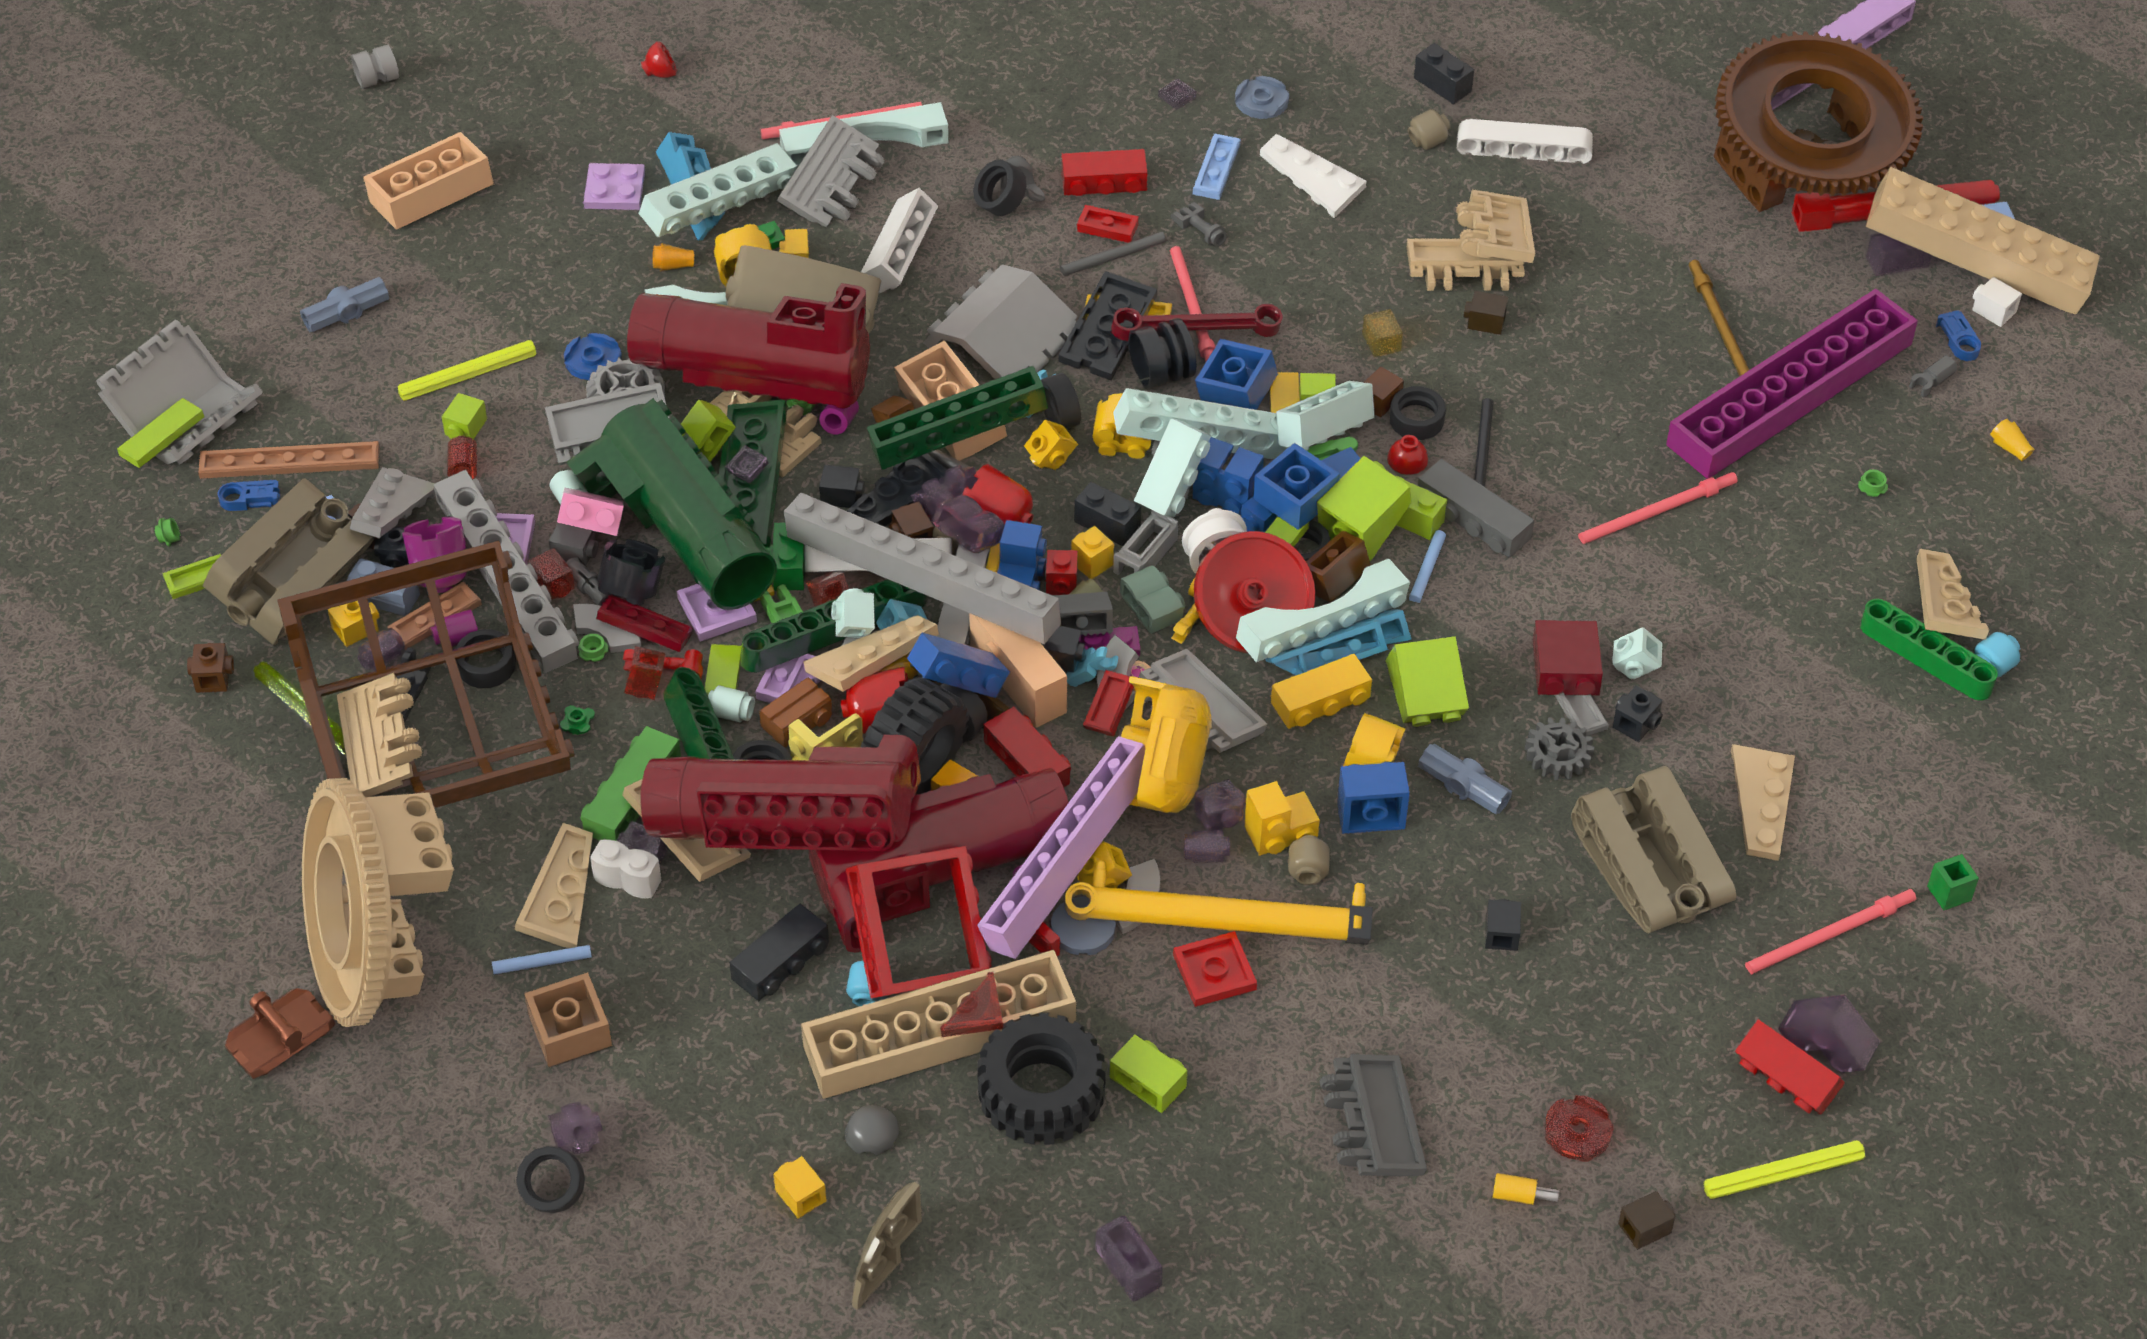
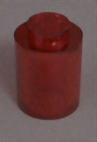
(462, 456)

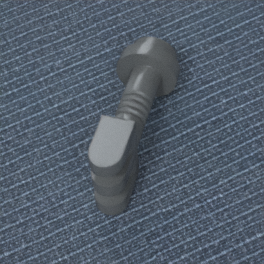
(1194, 216)

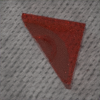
(977, 1012)

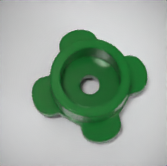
(578, 726)

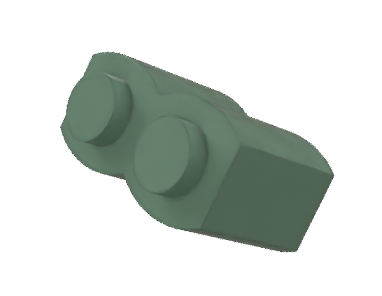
(1152, 599)

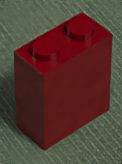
(1567, 657)

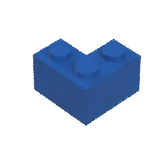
(1022, 553)

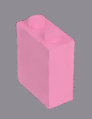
(590, 511)

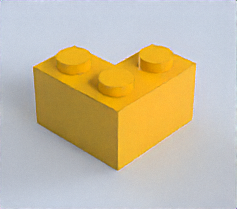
(1276, 819)

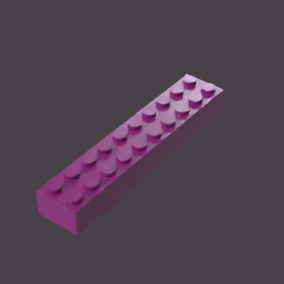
(1791, 383)

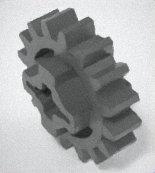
(1559, 748)

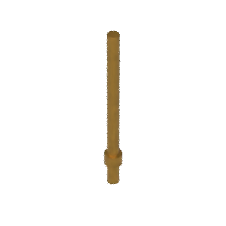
(1704, 286)

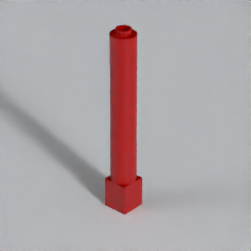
(1820, 212)

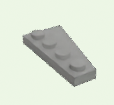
(388, 500)

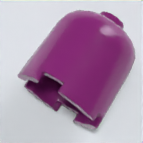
(434, 540)

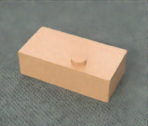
(428, 180)
(938, 375)
(1034, 677)

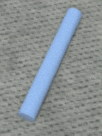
(1427, 566)
(541, 959)

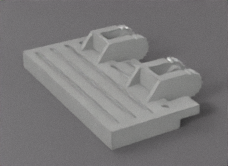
(827, 174)
(582, 421)
(1231, 717)

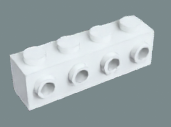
(900, 238)

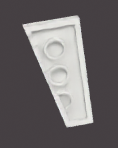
(1321, 179)

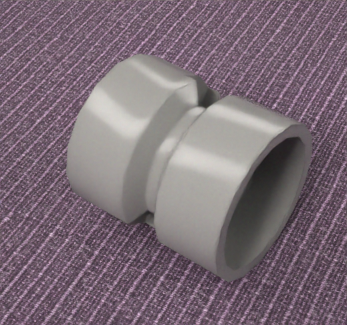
(375, 66)

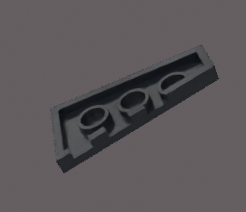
(896, 489)

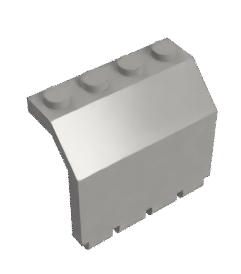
(1007, 322)
(165, 375)

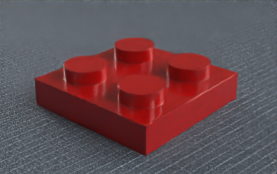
(1215, 969)

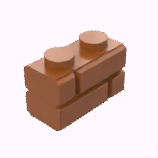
(801, 702)

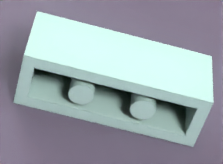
(1173, 468)

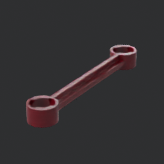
(1196, 322)

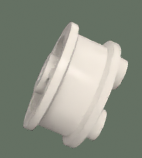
(1208, 531)

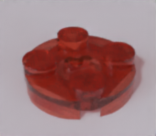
(1573, 1144)

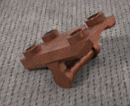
(277, 1030)

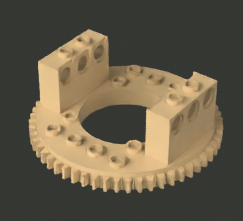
(386, 850)

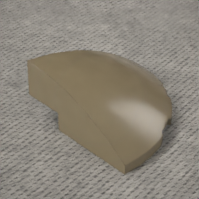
(882, 1248)

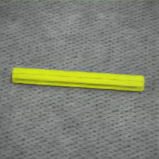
(466, 370)
(1784, 1169)

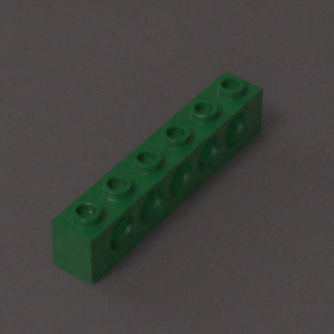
(957, 417)

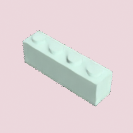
(1325, 414)

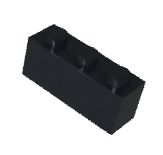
(779, 952)

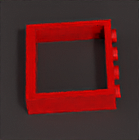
(870, 926)

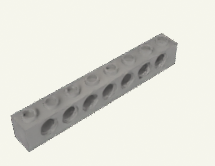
(552, 650)

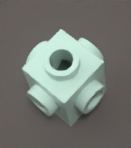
(1637, 653)

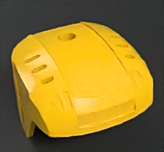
(1173, 743)

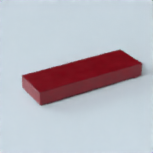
(644, 623)

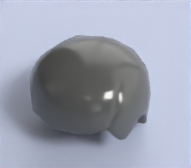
(872, 1129)

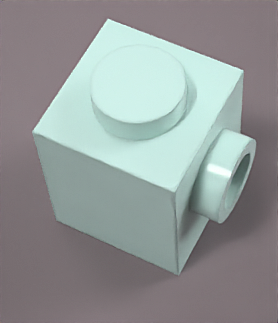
(854, 613)

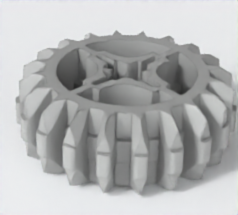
(621, 376)

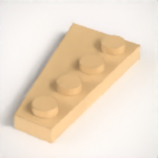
(1763, 797)

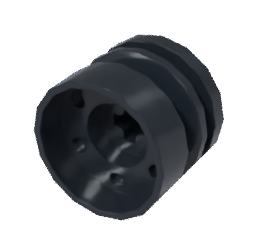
(1162, 353)

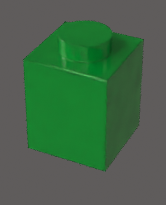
(1952, 882)

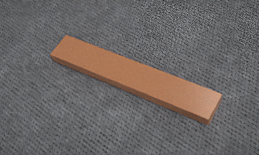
(289, 459)

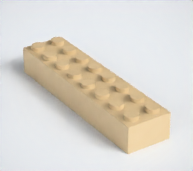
(1983, 241)
(905, 1030)

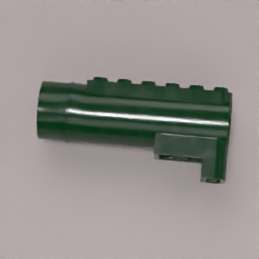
(674, 488)

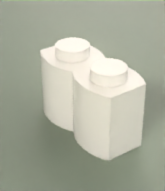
(624, 868)

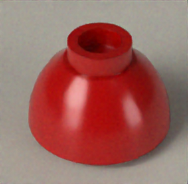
(659, 62)
(1407, 455)

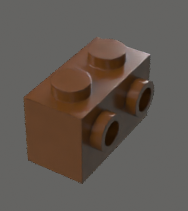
(1338, 565)

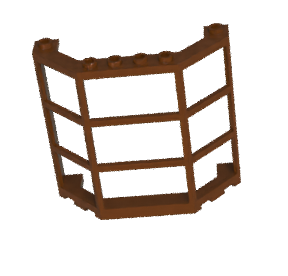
(407, 576)

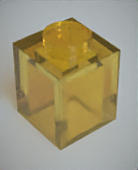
(1382, 333)

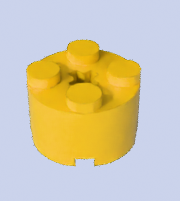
(728, 248)
(1106, 436)
(1374, 742)

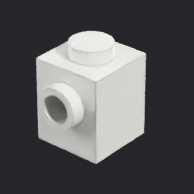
(1996, 301)

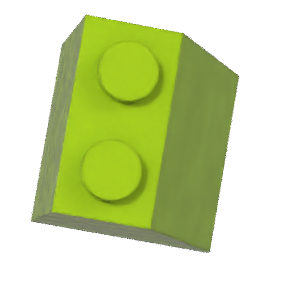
(1365, 504)
(1428, 681)

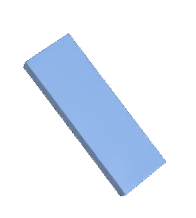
(1216, 166)

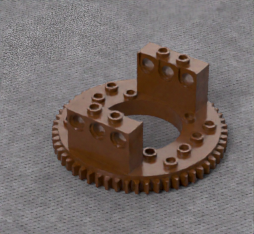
(1866, 101)

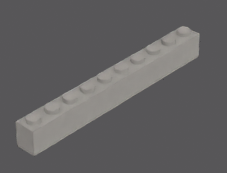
(923, 568)

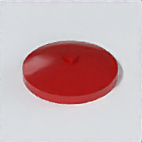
(1245, 576)

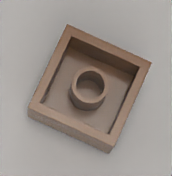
(568, 1019)

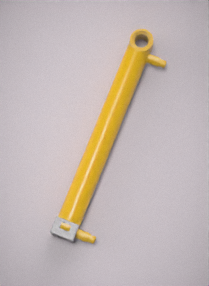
(1222, 913)

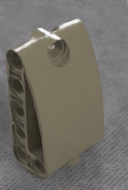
(768, 275)
(285, 555)
(1652, 850)

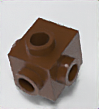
(210, 667)

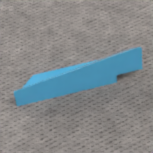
(681, 162)
(1361, 638)

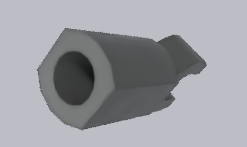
(1934, 375)

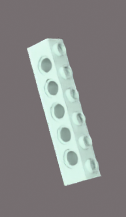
(717, 190)
(1149, 413)

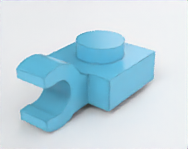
(1092, 661)

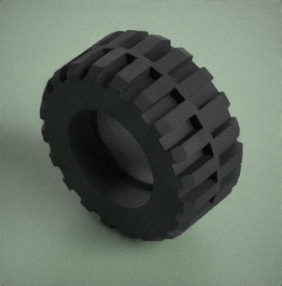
(928, 717)
(1041, 1114)

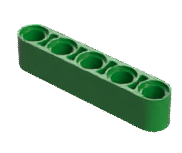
(1928, 649)

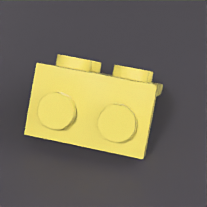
(803, 740)

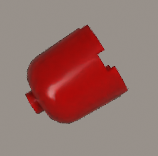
(1001, 495)
(870, 694)

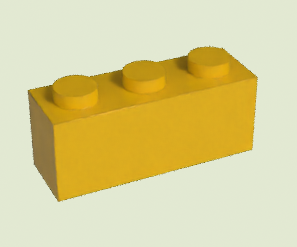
(1321, 691)

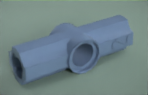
(344, 304)
(1465, 778)

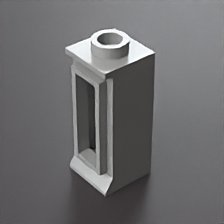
(1167, 535)

